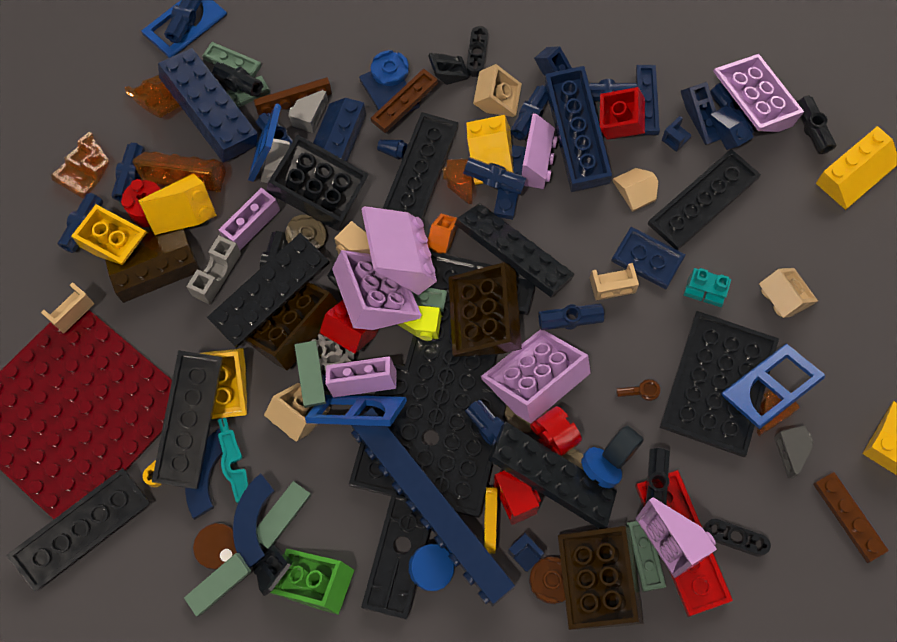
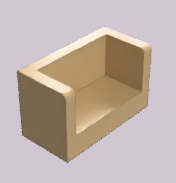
(614, 283)
(70, 310)

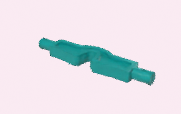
(231, 454)

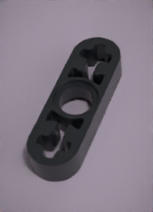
(480, 58)
(750, 549)

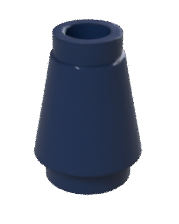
(393, 148)

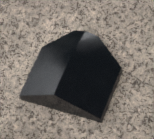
(448, 68)
(271, 569)

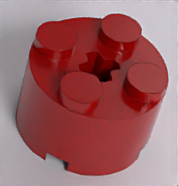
(130, 197)
(556, 431)

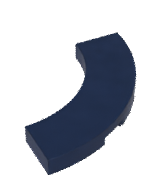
(199, 499)
(246, 519)

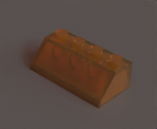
(171, 168)

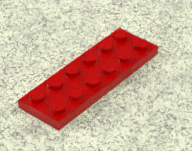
(703, 584)

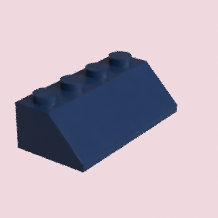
(341, 127)

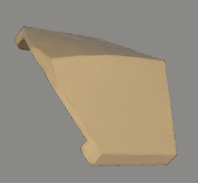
(637, 187)

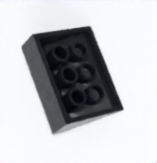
(316, 182)

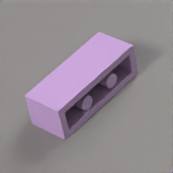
(250, 218)
(361, 376)

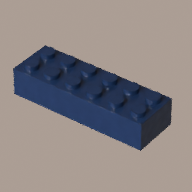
(207, 105)
(577, 129)

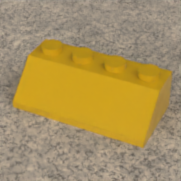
(859, 168)

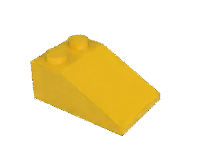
(490, 142)
(178, 206)
(108, 235)
(231, 391)
(883, 444)

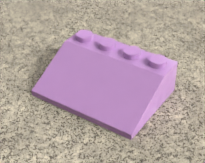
(760, 94)
(399, 248)
(370, 296)
(537, 374)
(675, 537)

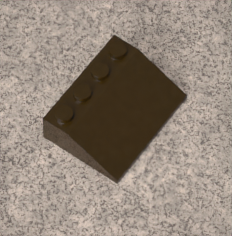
(153, 264)
(484, 311)
(292, 324)
(600, 579)

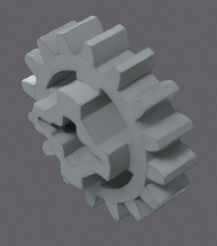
(331, 352)

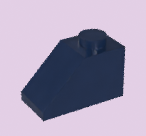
(552, 60)
(731, 127)

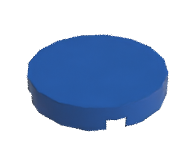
(389, 68)
(600, 468)
(431, 567)

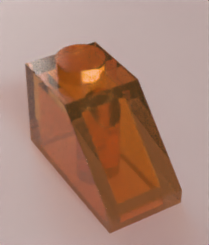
(456, 180)
(768, 403)

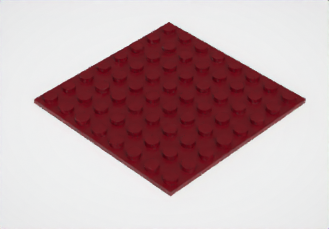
(77, 411)

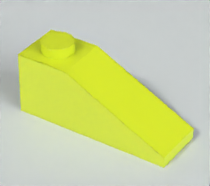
(427, 326)

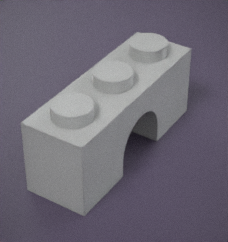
(222, 259)

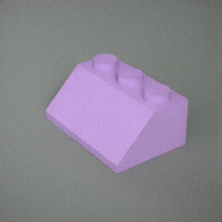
(538, 153)

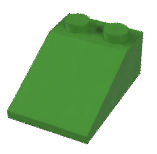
(315, 581)

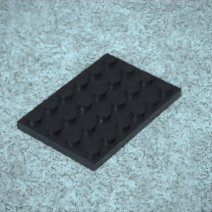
(712, 361)

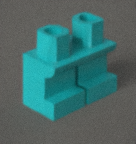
(703, 281)

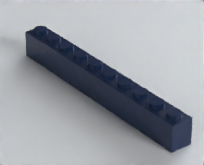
(435, 511)

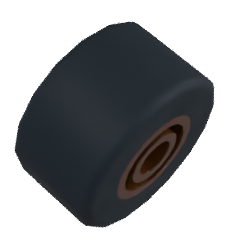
(622, 447)

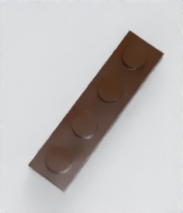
(288, 97)
(404, 100)
(850, 517)

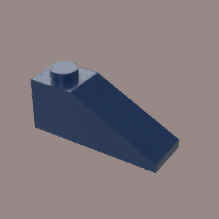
(699, 107)

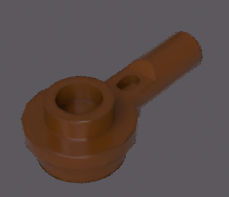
(647, 390)

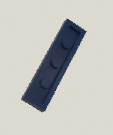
(647, 83)
(507, 199)

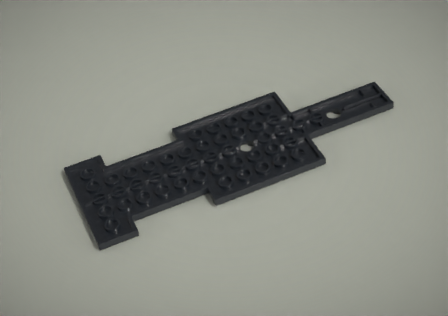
(437, 396)

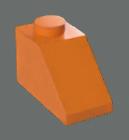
(442, 233)

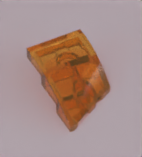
(153, 97)
(82, 167)

